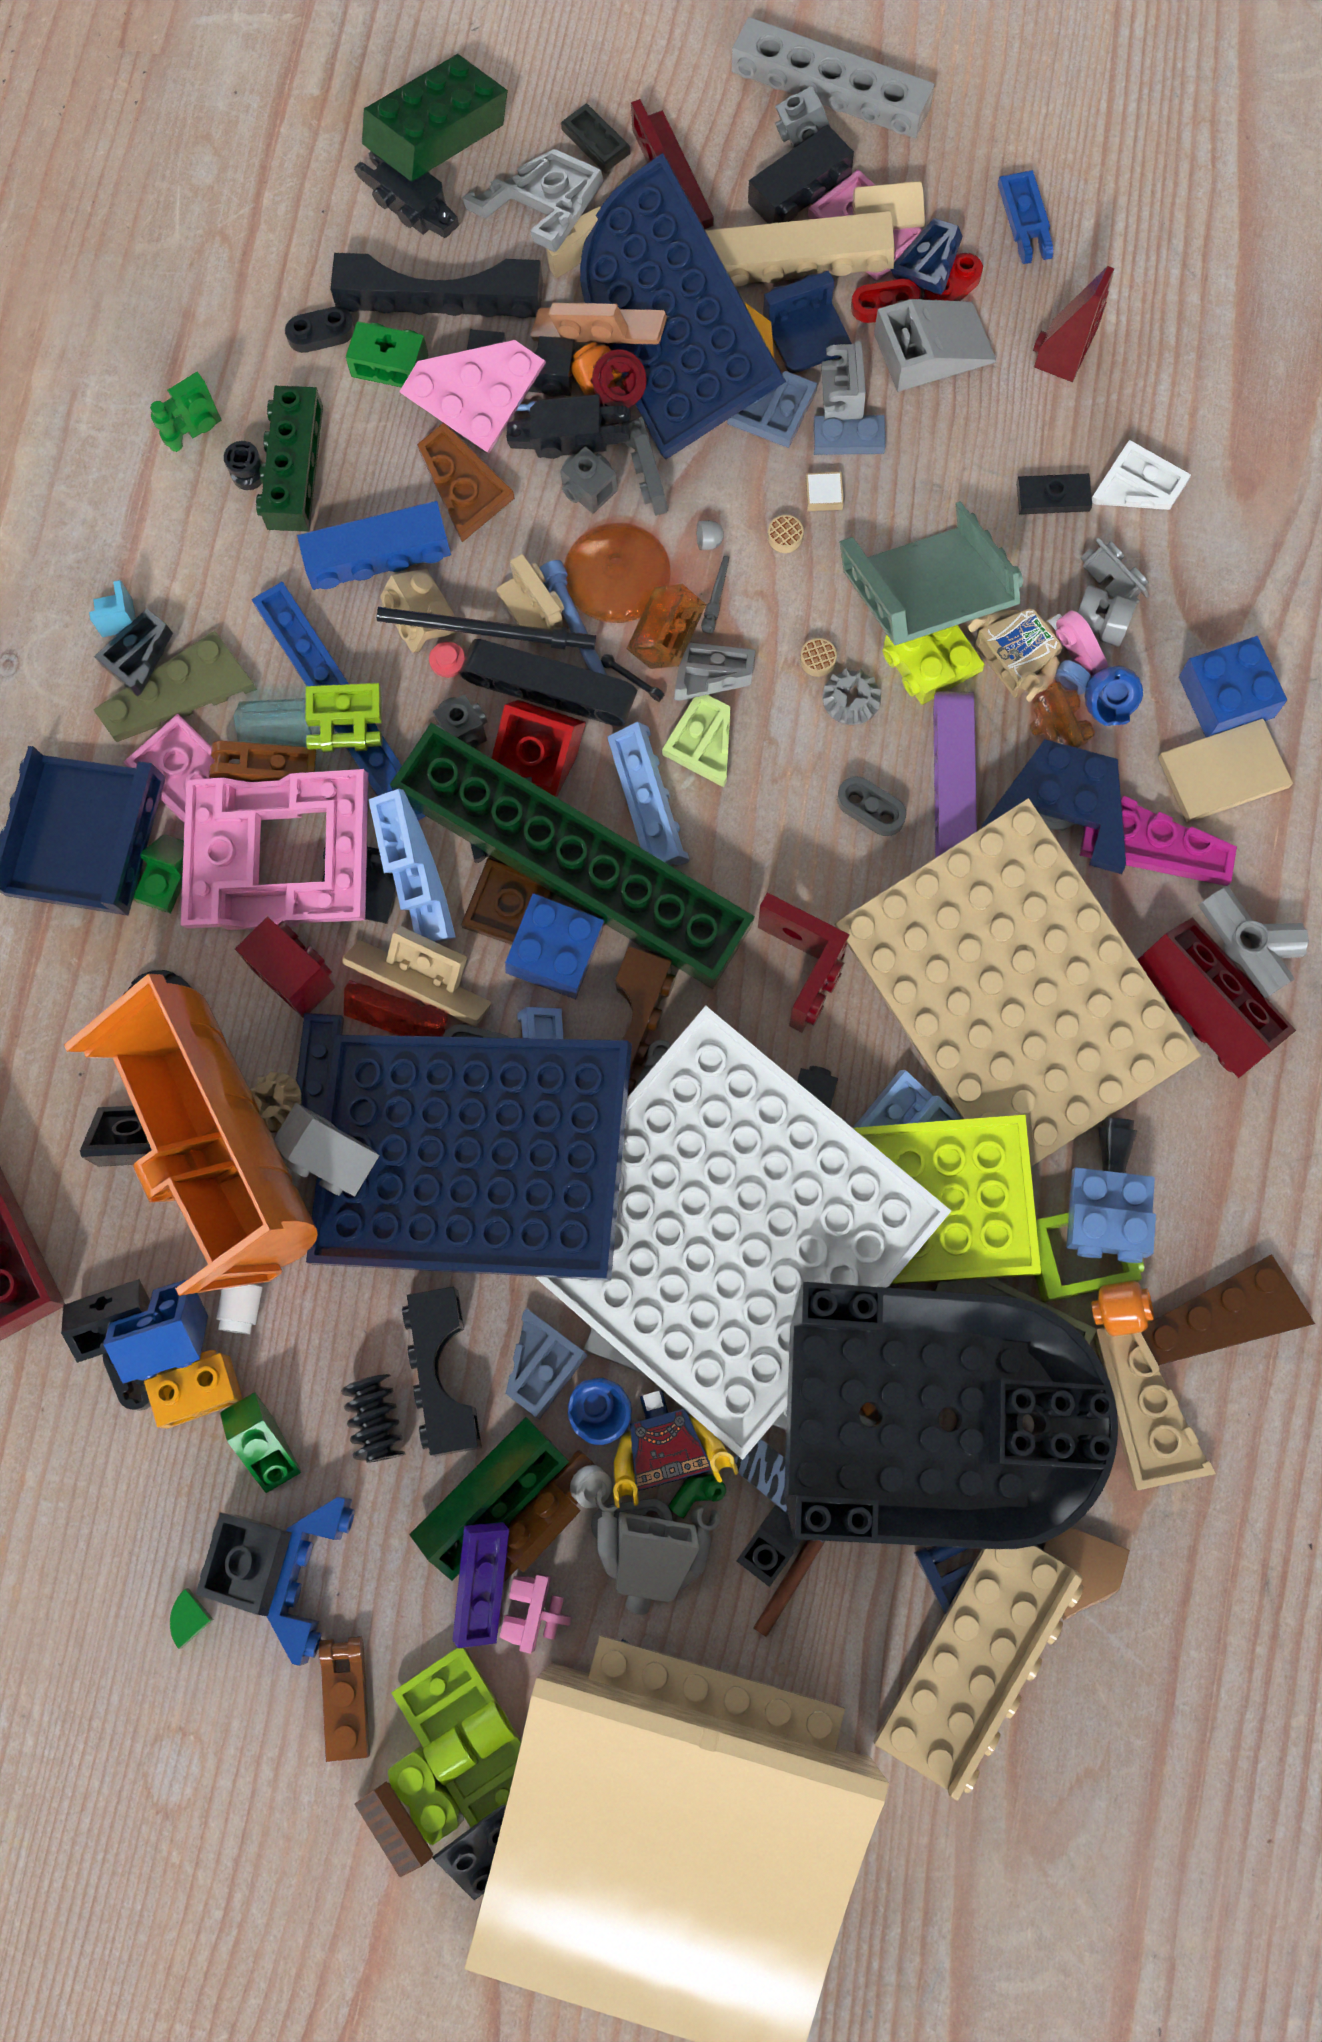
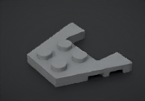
(550, 184)

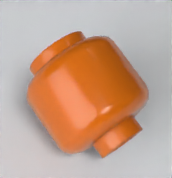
(583, 368)
(1123, 1308)

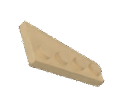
(1150, 1424)

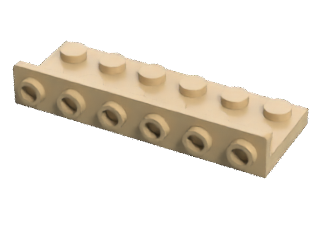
(979, 1664)

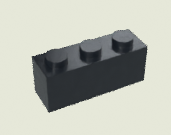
(800, 177)

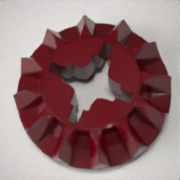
(633, 384)

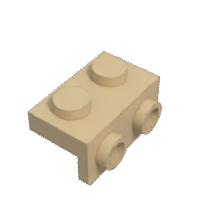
(416, 593)
(528, 597)

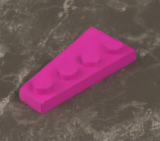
(1169, 848)

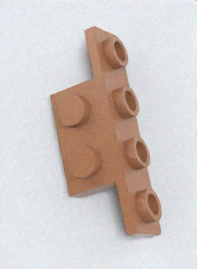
(599, 323)

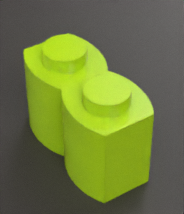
(429, 1801)

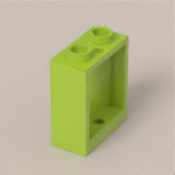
(1049, 1280)

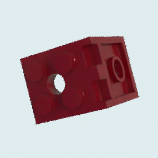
(813, 938)

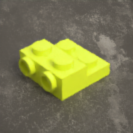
(933, 662)

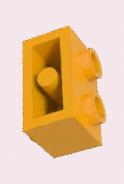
(193, 1390)

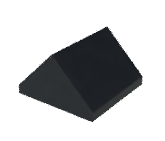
(115, 1138)

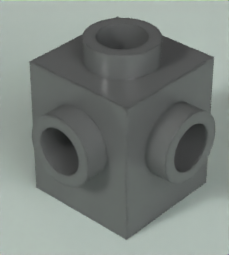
(800, 117)
(588, 479)
(462, 720)

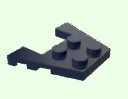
(1076, 789)

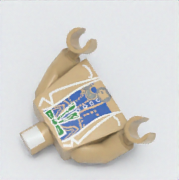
(1019, 649)

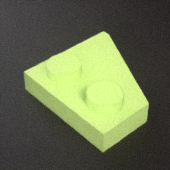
(702, 739)

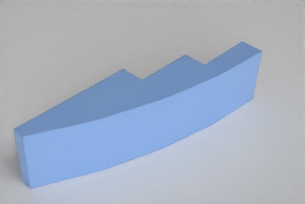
(413, 867)

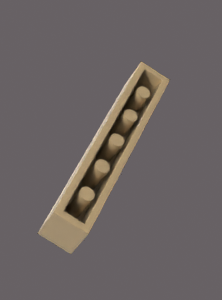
(806, 248)

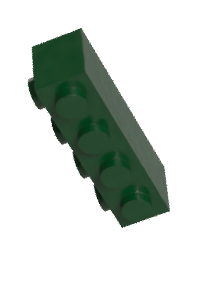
(290, 458)
(489, 1494)

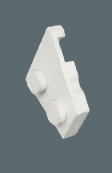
(1141, 481)

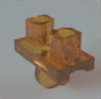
(1057, 718)

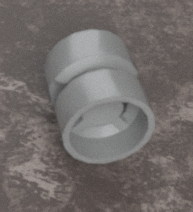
(1116, 610)

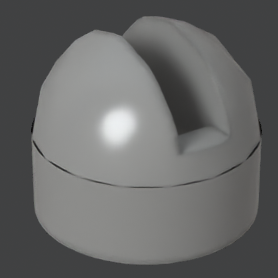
(709, 535)

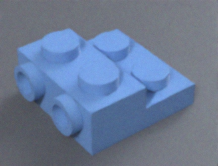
(1111, 1215)

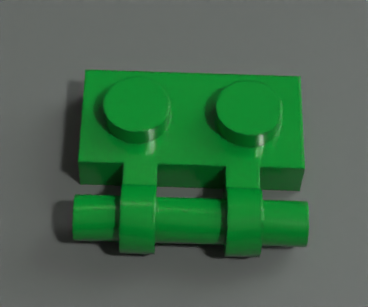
(192, 405)

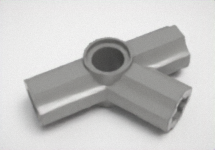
(1268, 941)

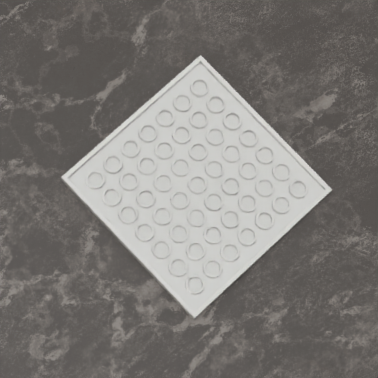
(723, 1211)

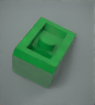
(162, 875)

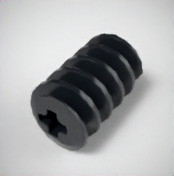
(372, 1419)

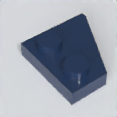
(930, 256)

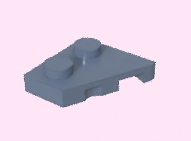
(541, 1365)

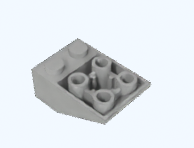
(930, 340)

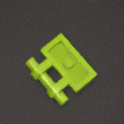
(343, 706)

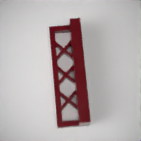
(657, 137)

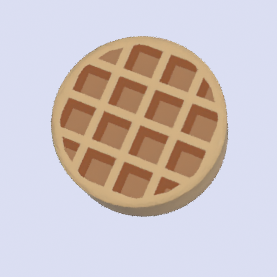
(785, 533)
(818, 657)

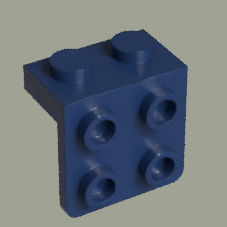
(804, 321)

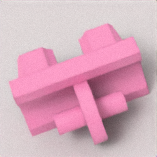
(526, 1631)

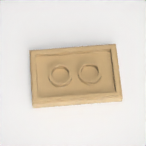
(1225, 770)

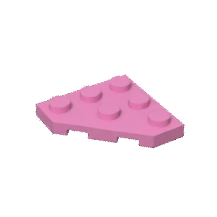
(475, 388)

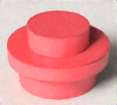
(446, 659)

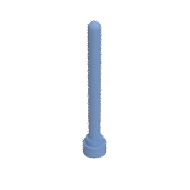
(555, 579)

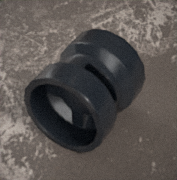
(243, 464)

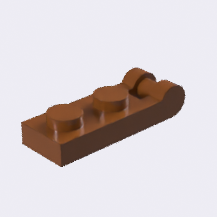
(259, 761)
(344, 1700)

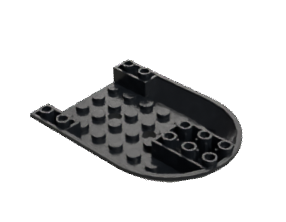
(906, 1474)

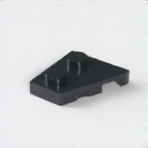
(136, 651)

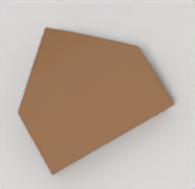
(1095, 1559)

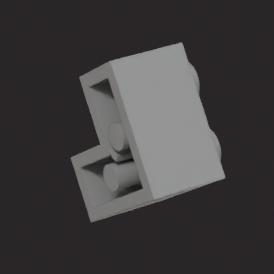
(318, 1147)

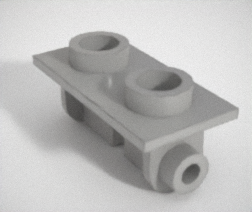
(1108, 563)

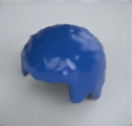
(1113, 695)
(599, 1411)

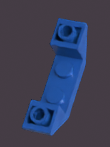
(295, 1632)

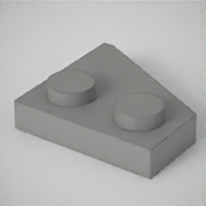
(713, 669)

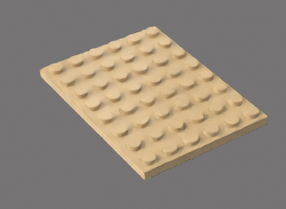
(1017, 984)

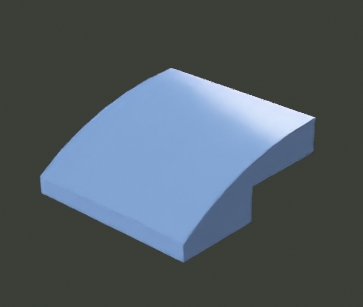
(904, 1103)

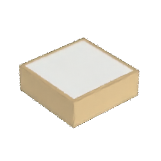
(824, 491)

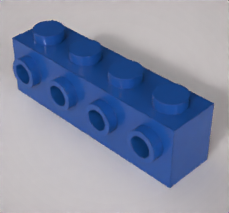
(374, 546)

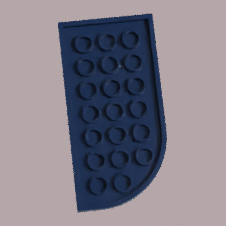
(658, 256)

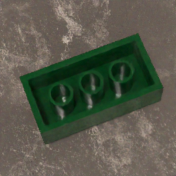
(434, 117)

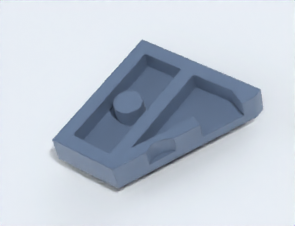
(778, 412)

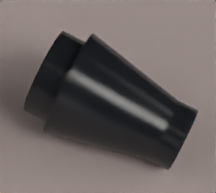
(1116, 1143)

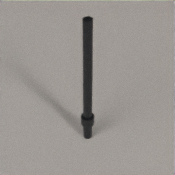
(558, 637)

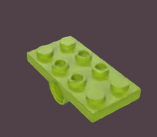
(462, 1733)

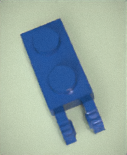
(1026, 214)

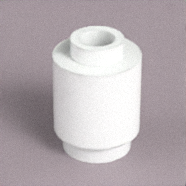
(238, 1308)

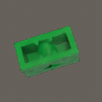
(384, 353)

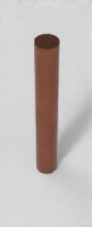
(788, 1586)

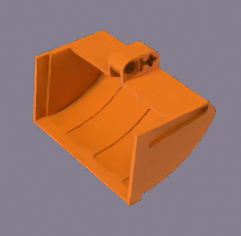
(203, 1134)

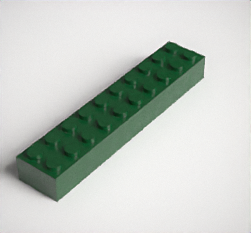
(573, 855)

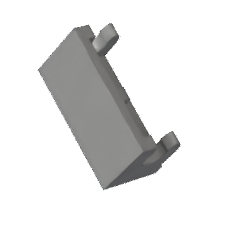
(844, 382)

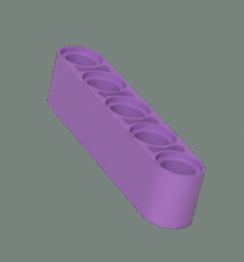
(954, 768)

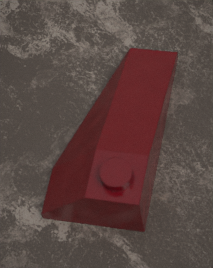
(1073, 329)

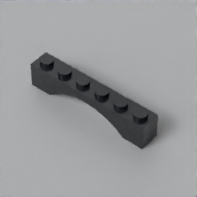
(503, 290)

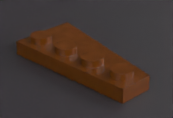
(1234, 1312)

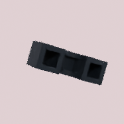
(558, 354)

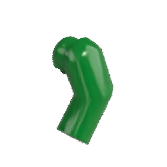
(696, 1489)

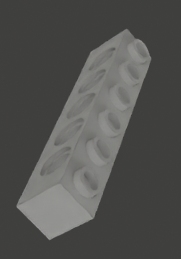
(838, 77)

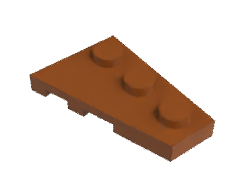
(463, 481)

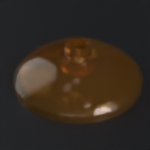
(615, 590)

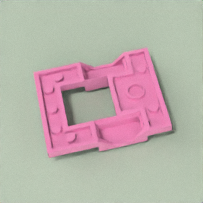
(224, 850)

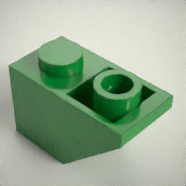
(259, 1442)

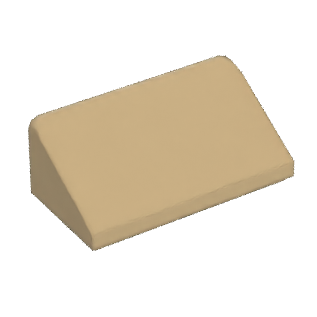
(902, 199)

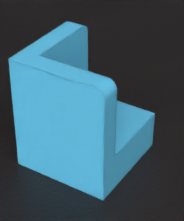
(113, 612)

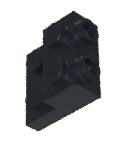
(243, 1563)

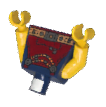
(665, 1450)

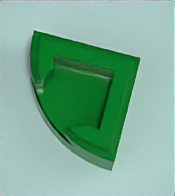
(187, 1618)

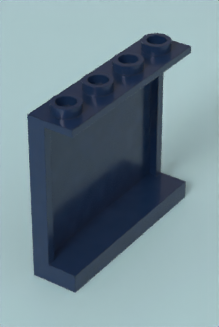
(78, 832)

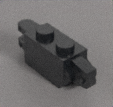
(416, 203)
(568, 426)

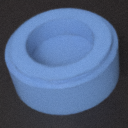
(1072, 676)

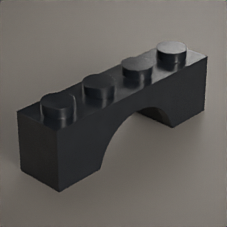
(434, 1321)

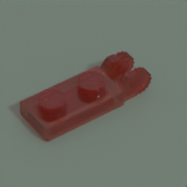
(391, 1012)

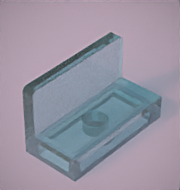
(272, 722)

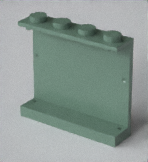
(934, 580)

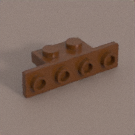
(543, 1518)

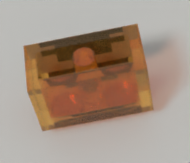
(666, 626)

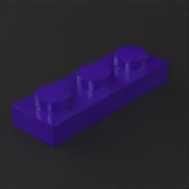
(480, 1584)

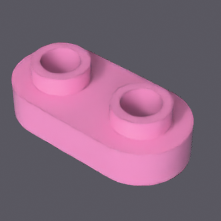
(1080, 642)

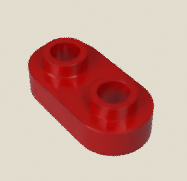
(960, 280)
(881, 295)

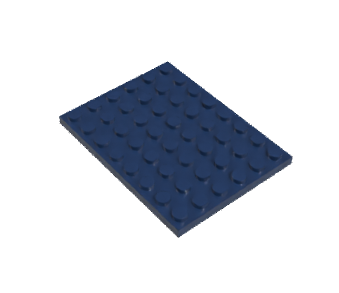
(486, 1154)

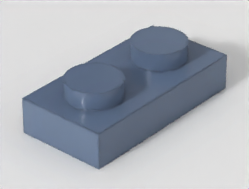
(849, 435)

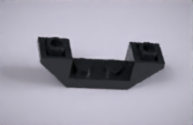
(769, 1547)

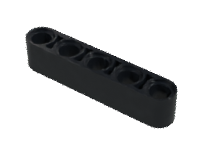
(548, 682)

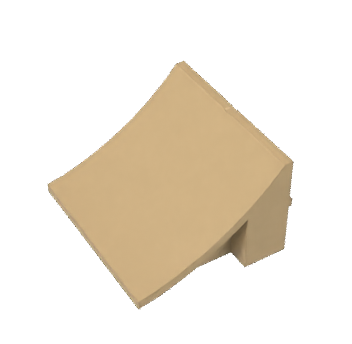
(676, 1848)

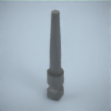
(712, 608)

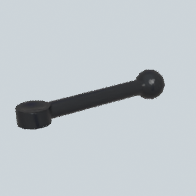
(609, 662)

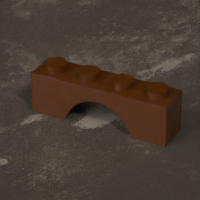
(642, 983)

